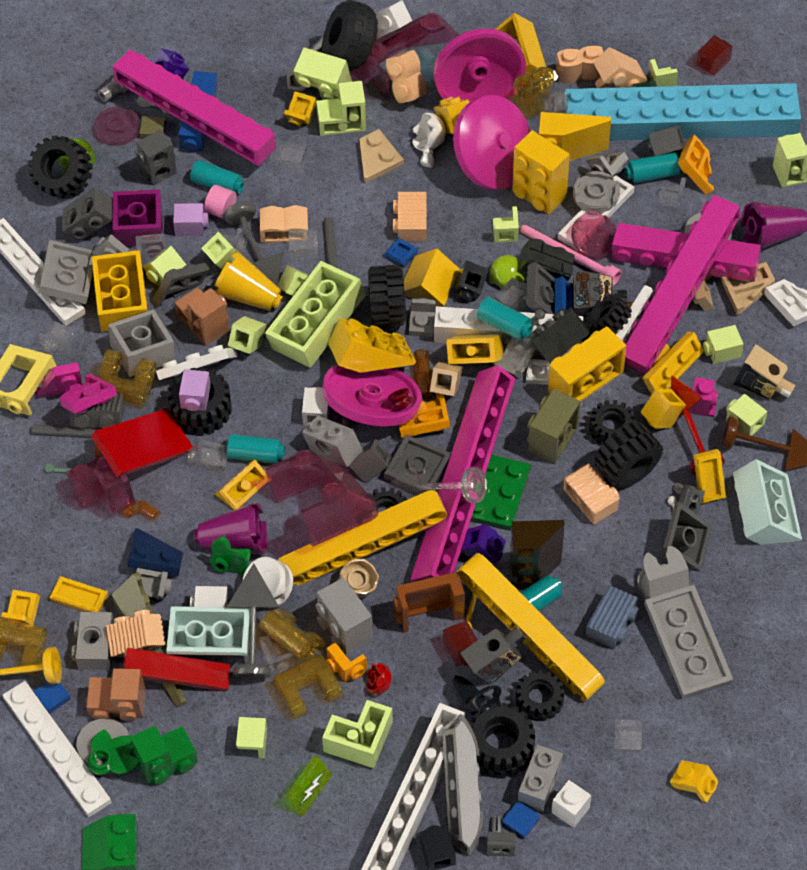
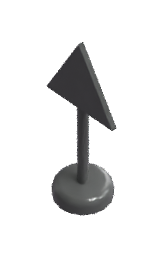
(239, 215)
(252, 594)

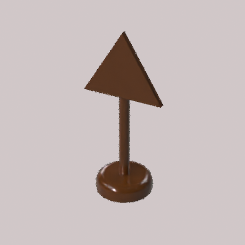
(796, 449)

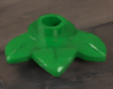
(227, 559)
(115, 753)

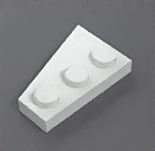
(215, 355)

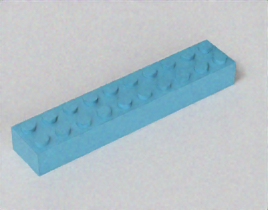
(699, 110)

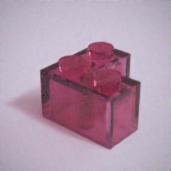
(98, 482)

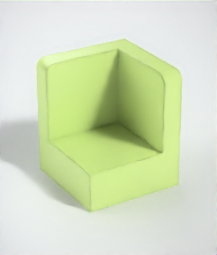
(662, 76)
(506, 228)
(219, 250)
(292, 280)
(252, 734)

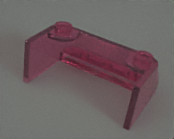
(399, 40)
(343, 498)

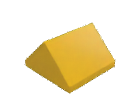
(431, 277)

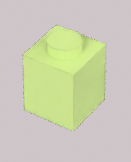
(162, 263)
(246, 334)
(723, 344)
(749, 413)

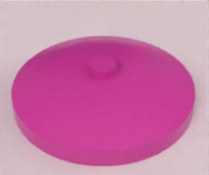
(479, 65)
(486, 140)
(365, 395)

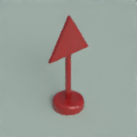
(690, 398)

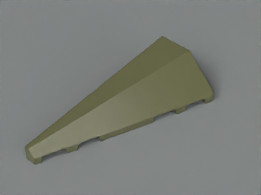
(132, 598)

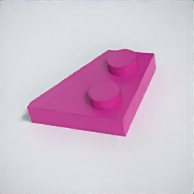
(59, 380)
(92, 392)

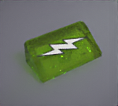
(307, 786)

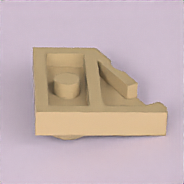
(378, 156)
(745, 293)

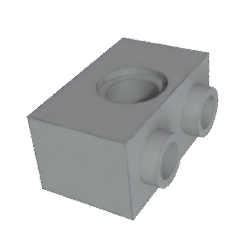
(332, 441)
(95, 655)
(540, 778)

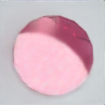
(123, 128)
(593, 235)

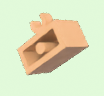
(617, 70)

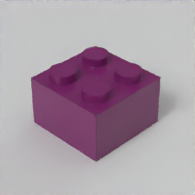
(136, 215)

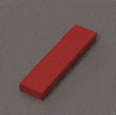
(178, 669)

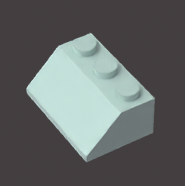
(766, 504)
(208, 631)

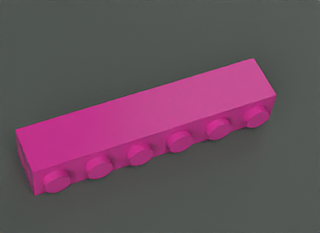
(660, 247)

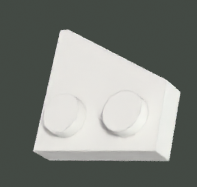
(788, 300)

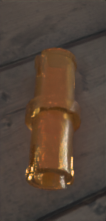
(423, 373)

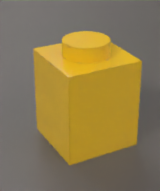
(663, 408)

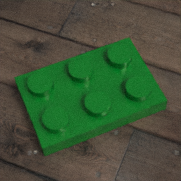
(503, 494)

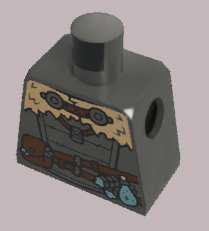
(591, 288)
(494, 654)

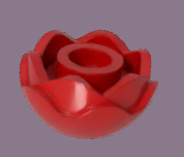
(379, 679)

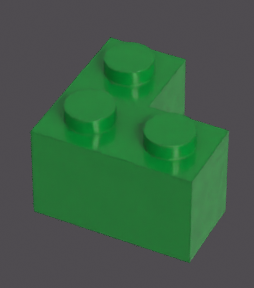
(164, 754)

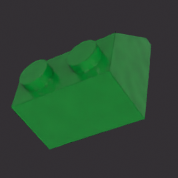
(111, 843)

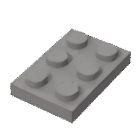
(66, 272)

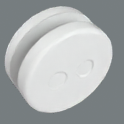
(276, 576)

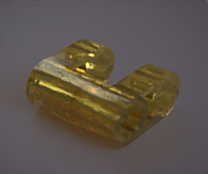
(527, 95)
(135, 391)
(281, 627)
(23, 635)
(302, 676)

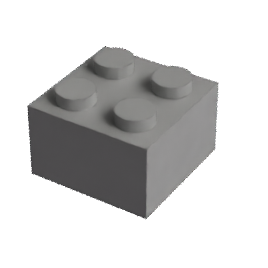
(141, 338)
(344, 616)

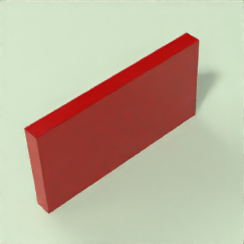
(141, 442)

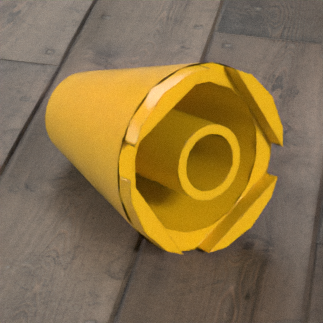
(247, 284)

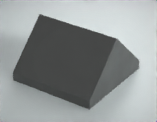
(688, 535)

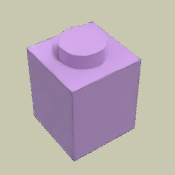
(190, 219)
(194, 390)

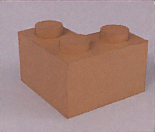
(203, 314)
(117, 696)

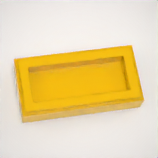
(710, 475)
(78, 595)

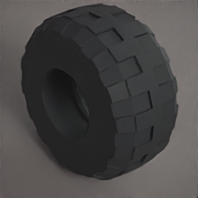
(350, 33)

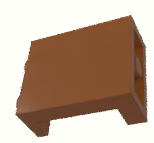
(429, 596)

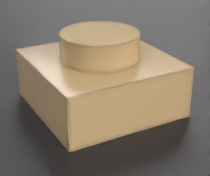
(703, 297)

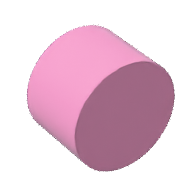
(219, 200)

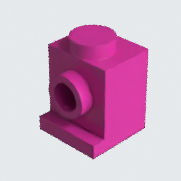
(707, 405)

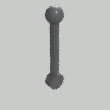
(539, 314)

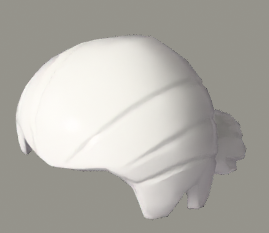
(430, 135)

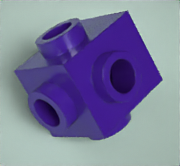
(171, 62)
(484, 541)

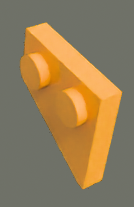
(696, 163)
(430, 418)

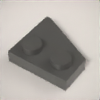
(179, 282)

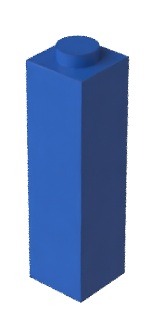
(189, 137)

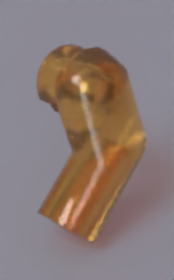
(143, 507)

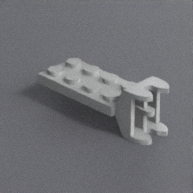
(682, 625)

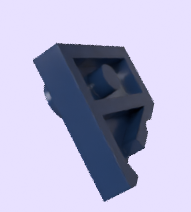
(154, 554)

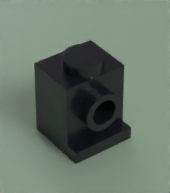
(470, 281)

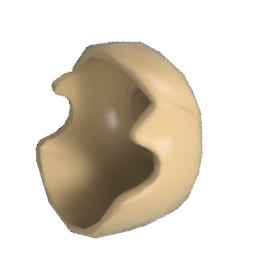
(358, 573)

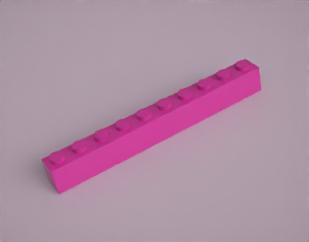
(471, 449)

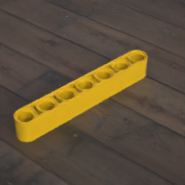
(387, 528)
(541, 635)

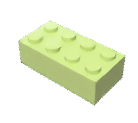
(313, 312)

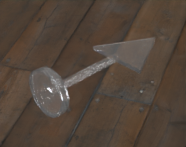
(472, 484)

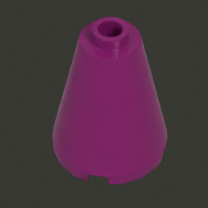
(772, 223)
(240, 527)

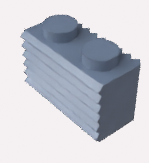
(611, 617)

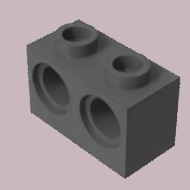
(156, 157)
(87, 214)

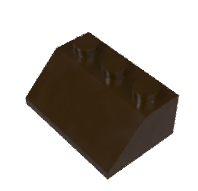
(534, 550)

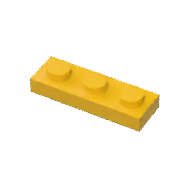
(674, 362)

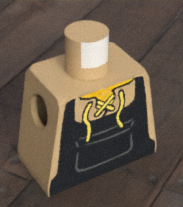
(763, 375)

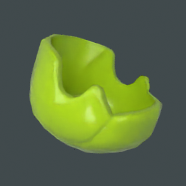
(504, 269)

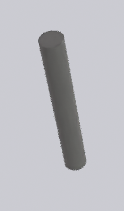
(62, 431)

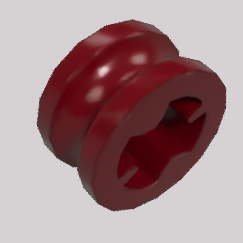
(400, 398)

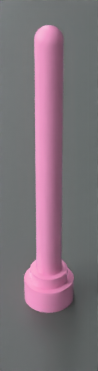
(578, 258)

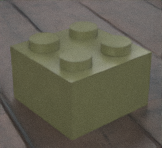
(553, 426)

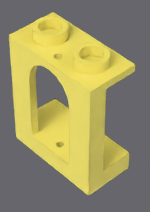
(38, 366)

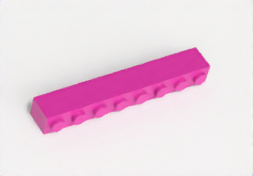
(194, 107)
(681, 283)

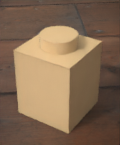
(446, 378)

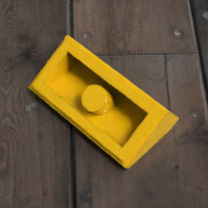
(243, 485)

